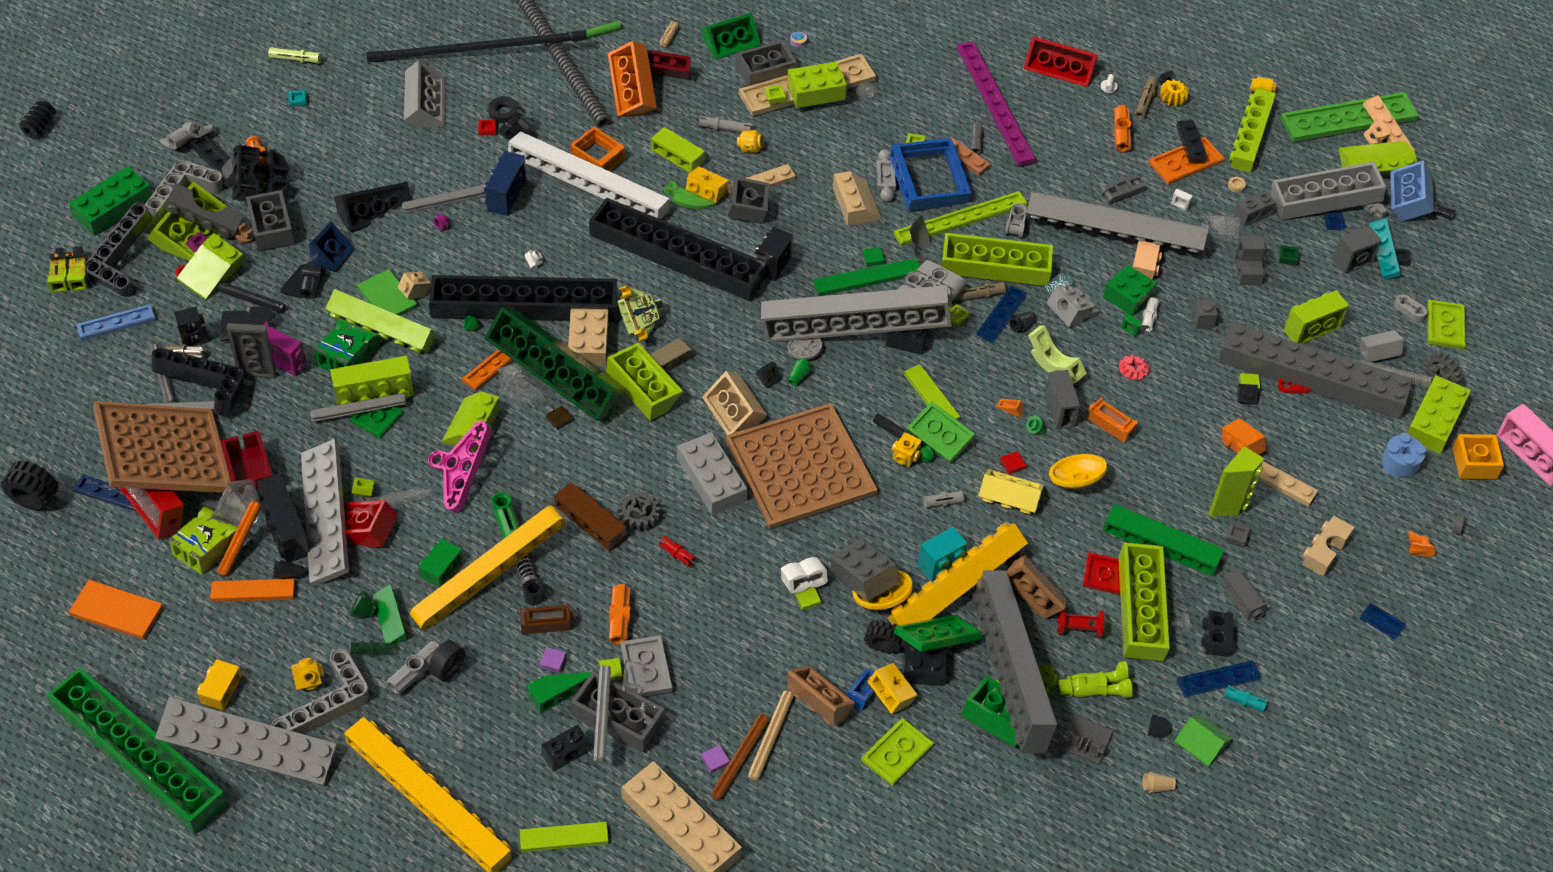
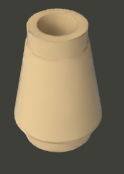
(1156, 782)

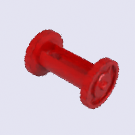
(1080, 622)

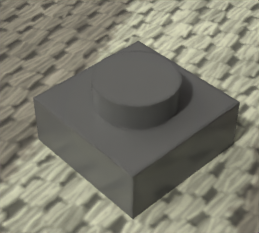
(1237, 534)

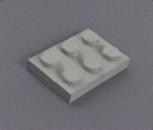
(651, 652)

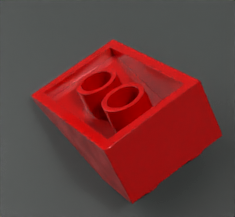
(368, 522)

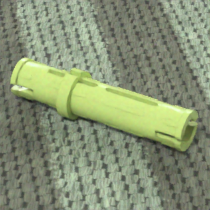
(302, 56)

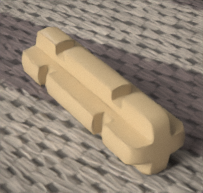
(669, 34)

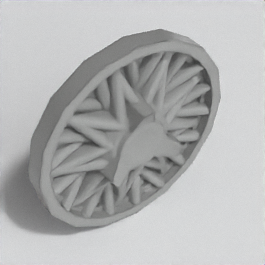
(805, 348)

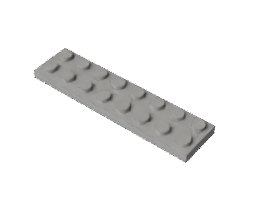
(324, 512)
(245, 741)

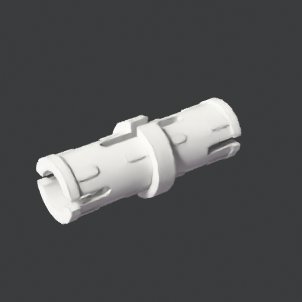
(1150, 314)

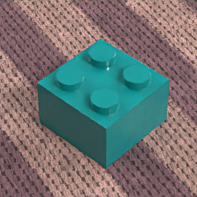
(941, 552)

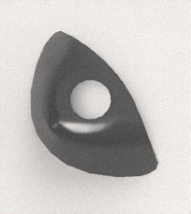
(920, 236)

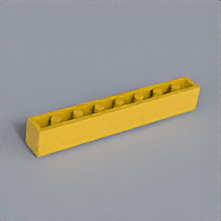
(960, 577)

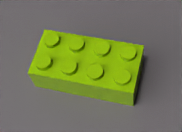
(372, 380)
(1438, 413)

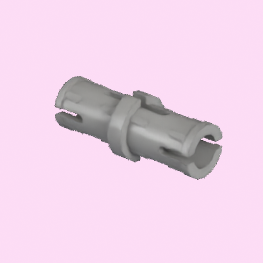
(956, 497)

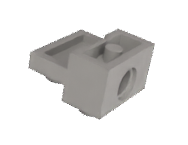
(1071, 305)

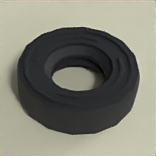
(499, 102)

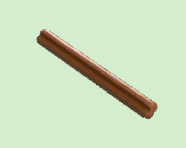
(739, 757)

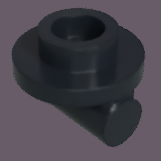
(1165, 76)

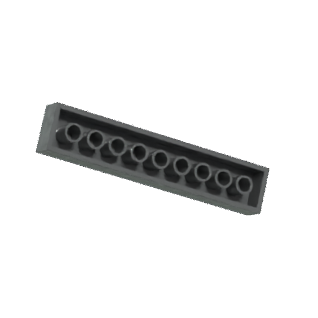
(1315, 369)
(1014, 662)

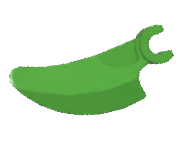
(686, 198)

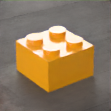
(1477, 456)

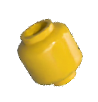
(750, 141)

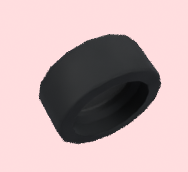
(446, 660)

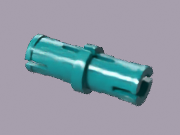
(1245, 698)

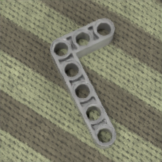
(183, 174)
(329, 702)

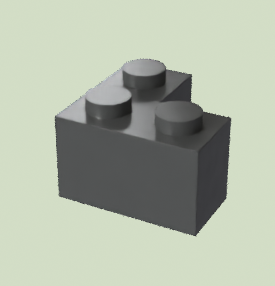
(1250, 260)

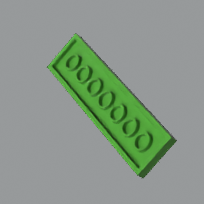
(1343, 117)

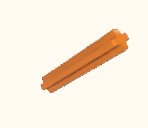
(239, 538)

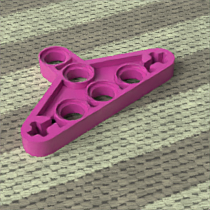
(463, 454)

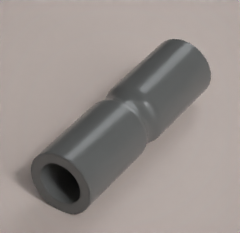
(976, 138)

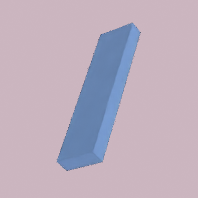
(116, 322)

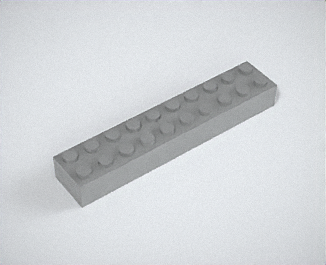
(1117, 220)
(856, 313)

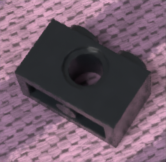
(565, 748)

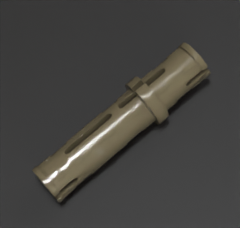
(1150, 86)
(982, 291)

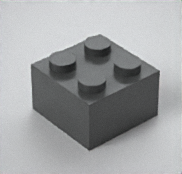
(748, 200)
(1356, 249)

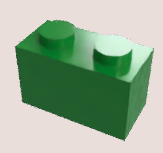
(440, 562)

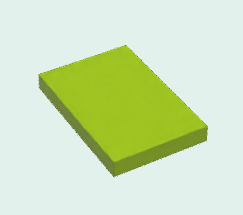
(1446, 324)
(897, 751)

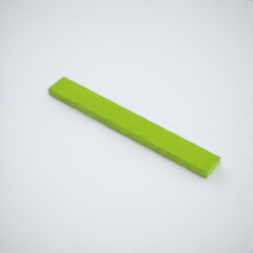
(964, 217)

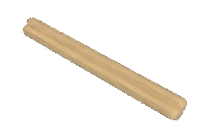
(770, 735)

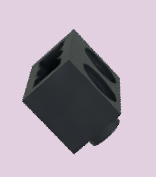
(191, 327)
(1222, 634)

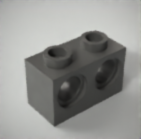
(1255, 208)

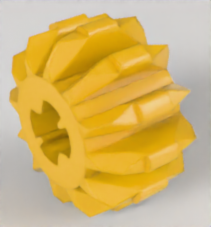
(1174, 92)

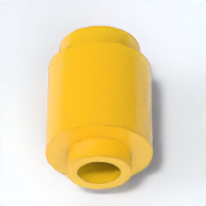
(1262, 83)

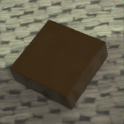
(559, 417)

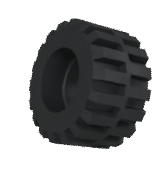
(29, 485)

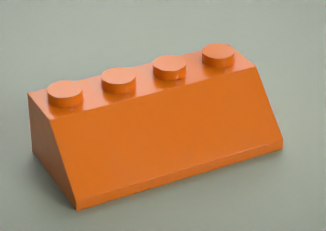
(632, 79)

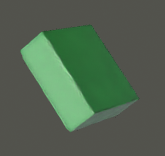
(873, 256)
(1131, 325)

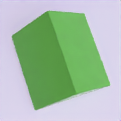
(1202, 739)

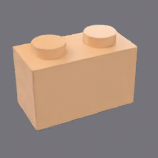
(1146, 257)

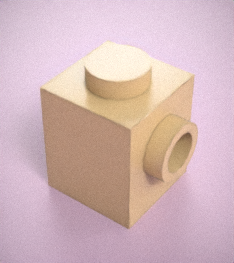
(414, 285)

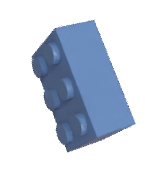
(1411, 191)

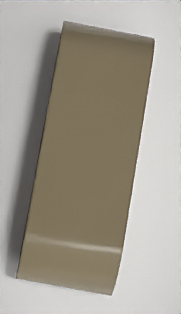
(672, 354)

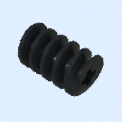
(37, 118)

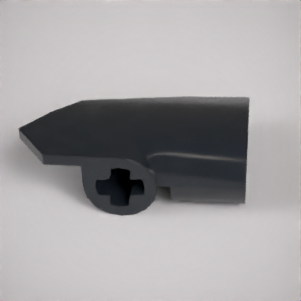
(304, 281)
(250, 316)

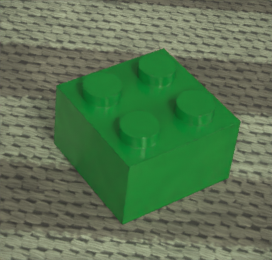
(1129, 290)

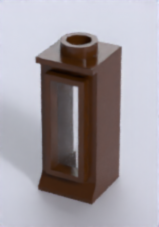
(546, 619)

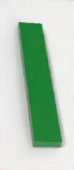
(865, 277)

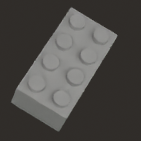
(711, 473)

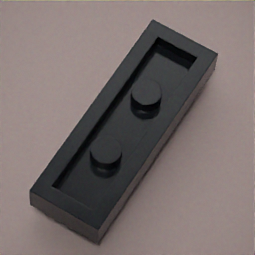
(1191, 141)
(209, 152)

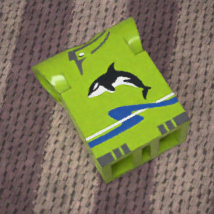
(202, 541)

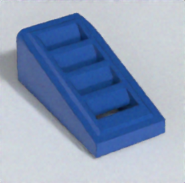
(860, 699)

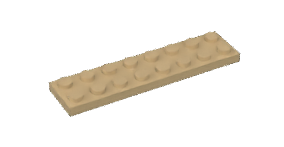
(854, 70)

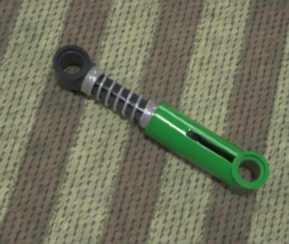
(503, 509)

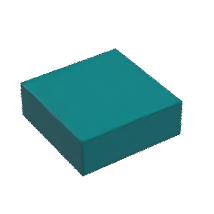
(297, 98)

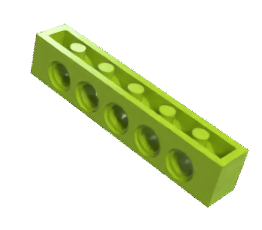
(1252, 130)

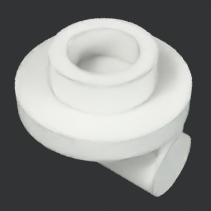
(1109, 85)
(534, 259)

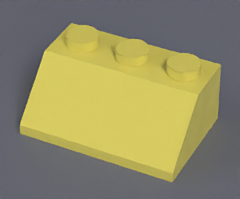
(1010, 491)

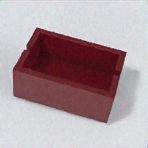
(246, 463)

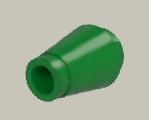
(799, 371)

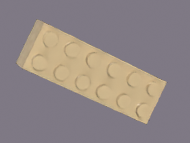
(680, 821)

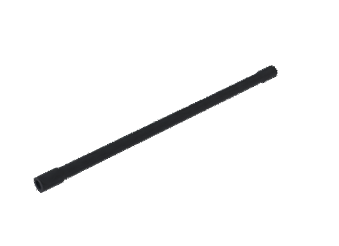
(472, 46)

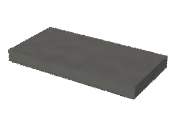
(252, 350)

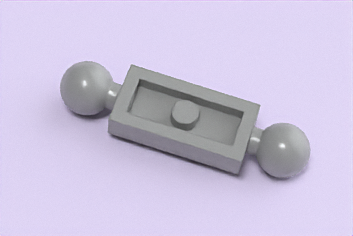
(885, 176)

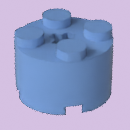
(1403, 456)

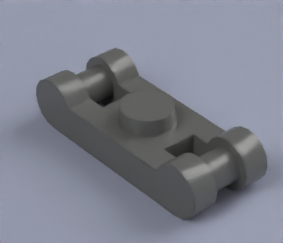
(1122, 188)

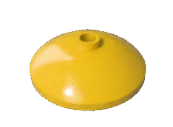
(1078, 471)
(889, 598)

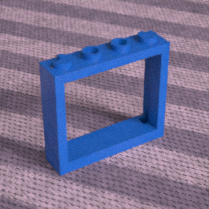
(923, 148)

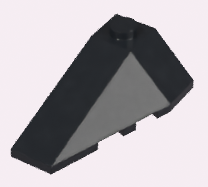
(363, 206)

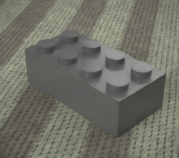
(630, 716)

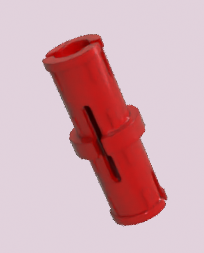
(677, 551)

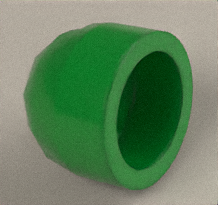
(471, 323)
(926, 454)

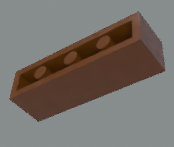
(590, 516)

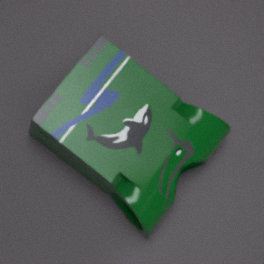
(346, 346)

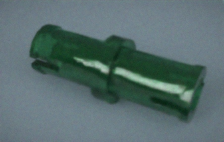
(371, 648)

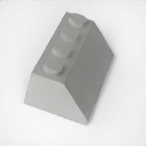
(424, 96)

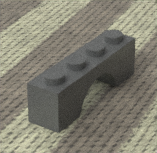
(182, 203)

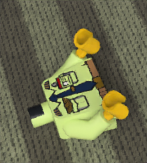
(638, 311)

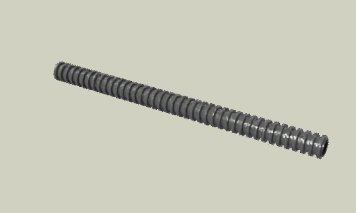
(565, 64)

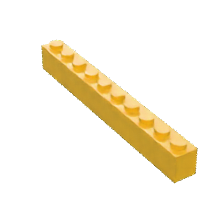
(428, 796)

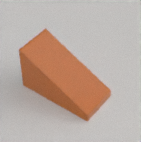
(1011, 406)

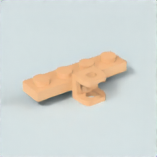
(1384, 123)

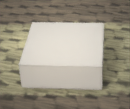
(1181, 199)

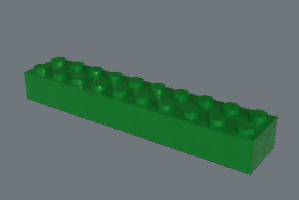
(134, 749)

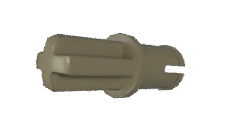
(189, 350)

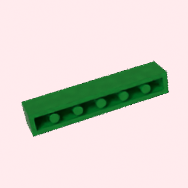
(1176, 544)

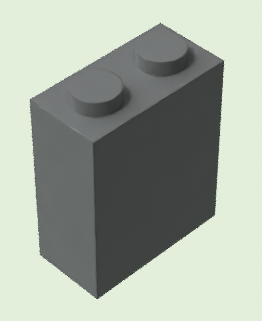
(1062, 399)

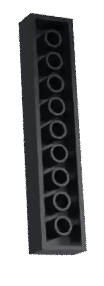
(677, 248)
(531, 296)

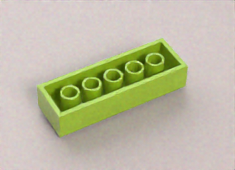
(997, 259)
(1143, 602)

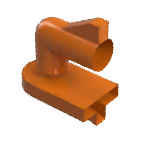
(1420, 545)

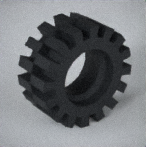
(882, 637)

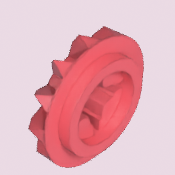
(1129, 371)

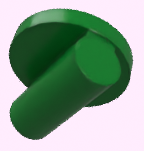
(1035, 425)

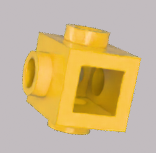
(906, 449)
(307, 681)

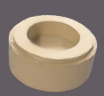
(1237, 184)

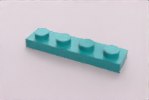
(1386, 254)

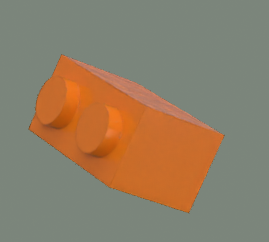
(1240, 434)

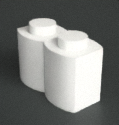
(804, 575)

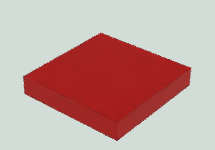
(1102, 573)

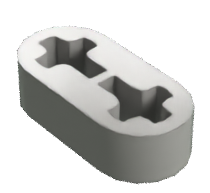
(1410, 307)

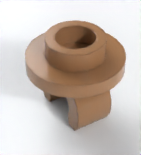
(244, 234)

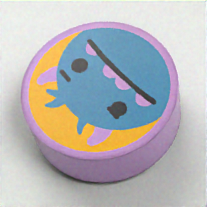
(798, 39)

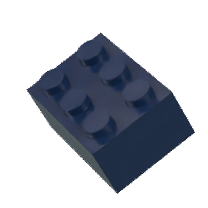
(505, 183)

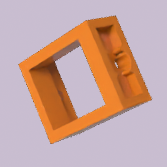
(594, 135)

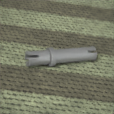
(722, 124)

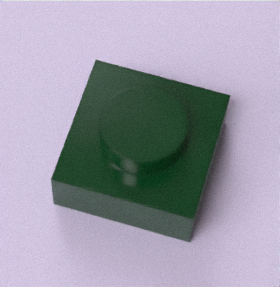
(1288, 255)

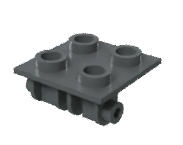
(1086, 739)

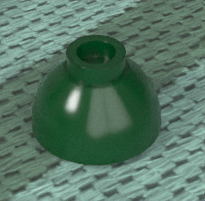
(363, 606)

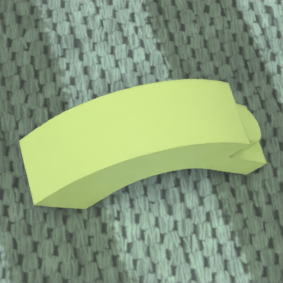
(1051, 358)

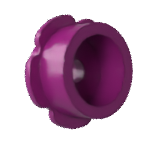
(441, 220)

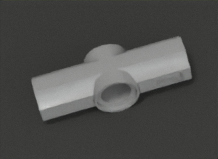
(406, 675)

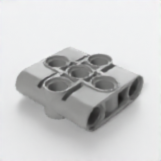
(932, 275)

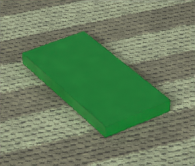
(938, 633)

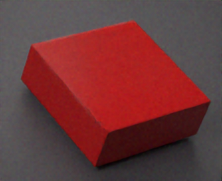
(487, 128)
(1013, 462)

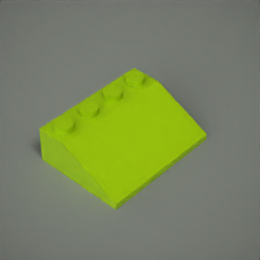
(175, 230)

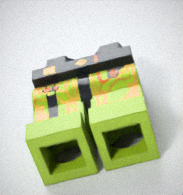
(67, 269)

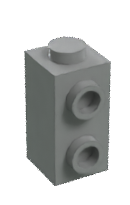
(1381, 346)

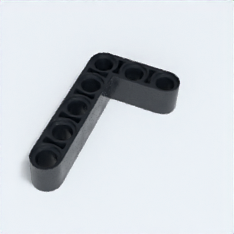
(114, 247)
(224, 377)

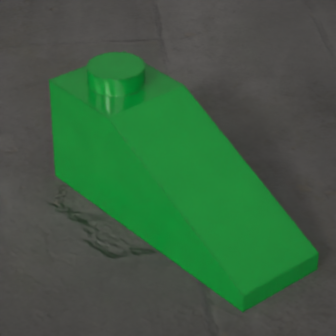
(555, 689)

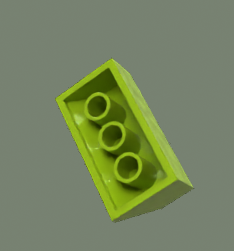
(1385, 155)
(643, 380)
(1237, 484)

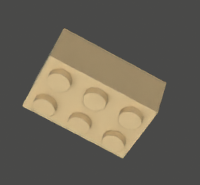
(589, 334)

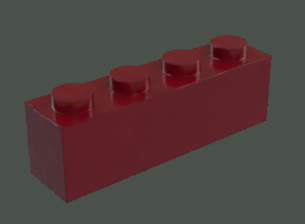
(669, 64)

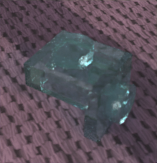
(1058, 281)

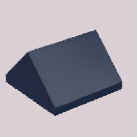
(330, 247)

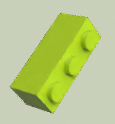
(677, 150)

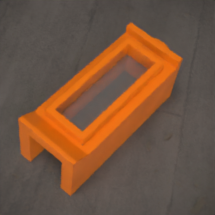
(1111, 420)

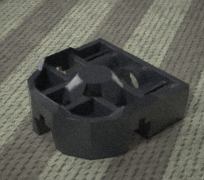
(249, 157)

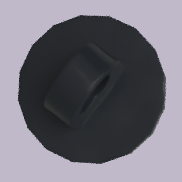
(516, 124)

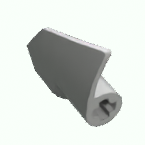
(185, 134)

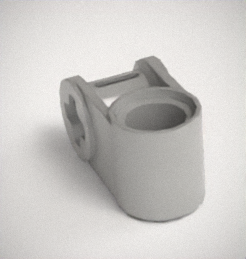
(1016, 221)

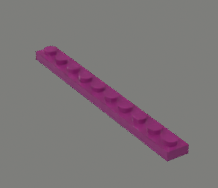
(996, 104)

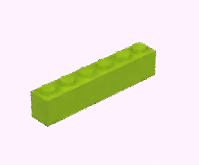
(381, 321)

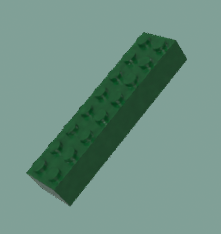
(554, 363)

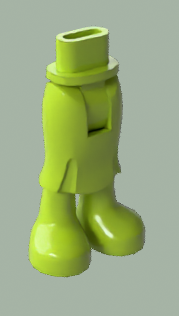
(1096, 683)

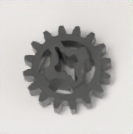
(1443, 366)
(637, 508)

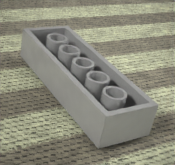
(1328, 190)

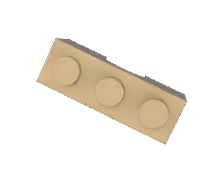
(1319, 556)

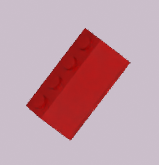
(1060, 61)

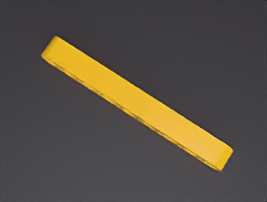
(487, 567)

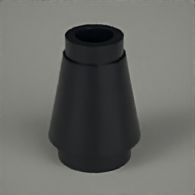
(1022, 321)
(287, 570)

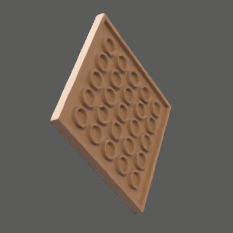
(161, 447)
(800, 465)

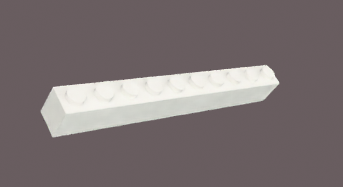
(587, 175)

